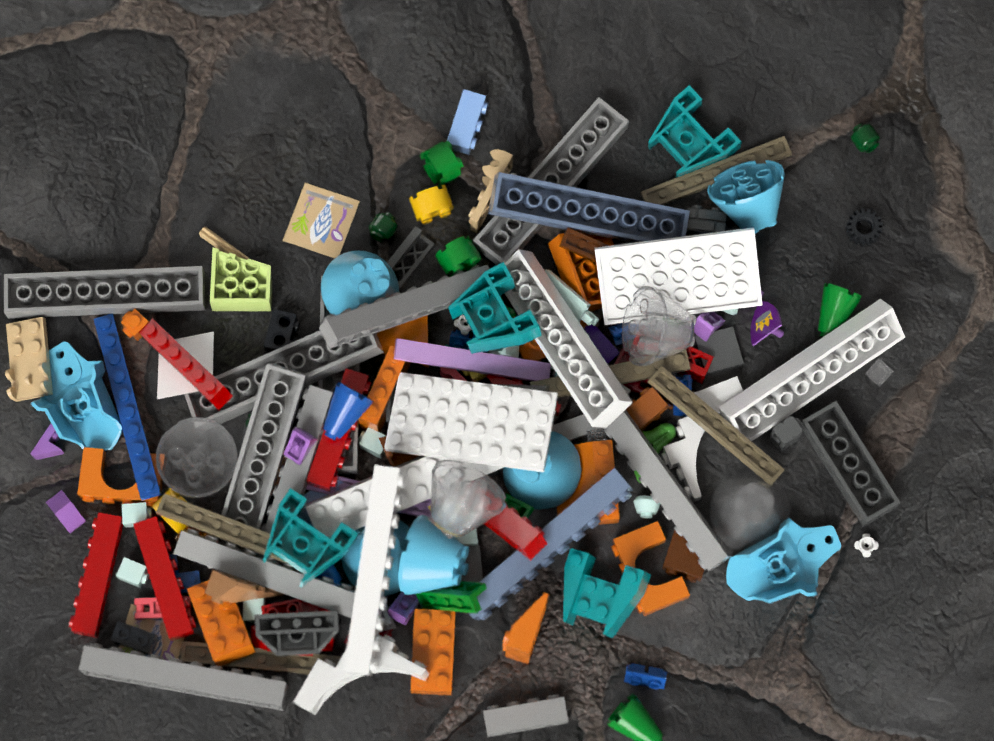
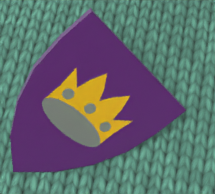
(764, 322)

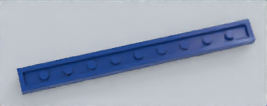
(127, 407)

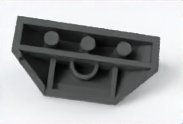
(296, 632)

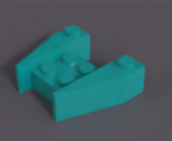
(687, 139)
(489, 316)
(303, 544)
(599, 598)

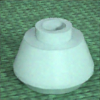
(646, 506)

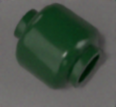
(865, 138)
(383, 227)

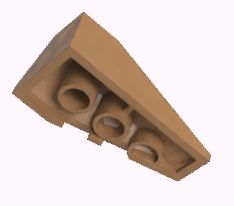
(234, 589)

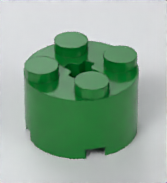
(441, 163)
(458, 256)

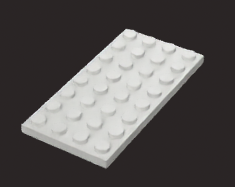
(694, 271)
(471, 422)

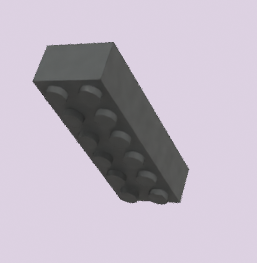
(849, 463)

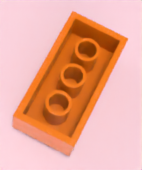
(221, 626)
(435, 649)

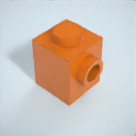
(133, 323)

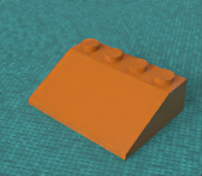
(578, 271)
(596, 462)
(521, 639)

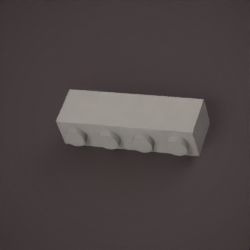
(525, 716)

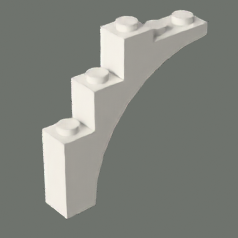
(684, 452)
(326, 679)

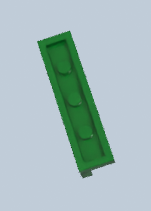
(453, 598)

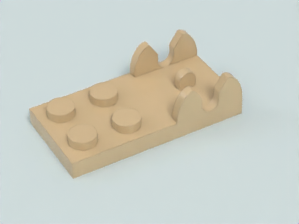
(503, 164)
(28, 360)

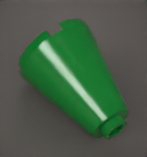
(836, 307)
(634, 721)

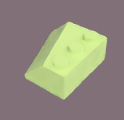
(239, 283)

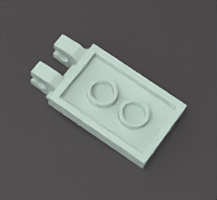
(575, 302)

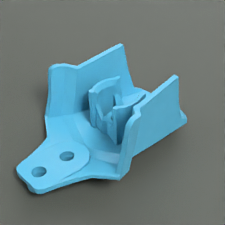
(80, 402)
(782, 563)

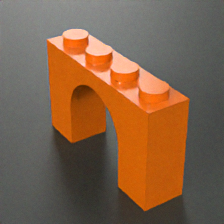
(382, 390)
(93, 486)
(628, 548)

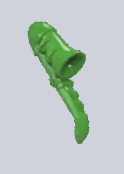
(659, 437)

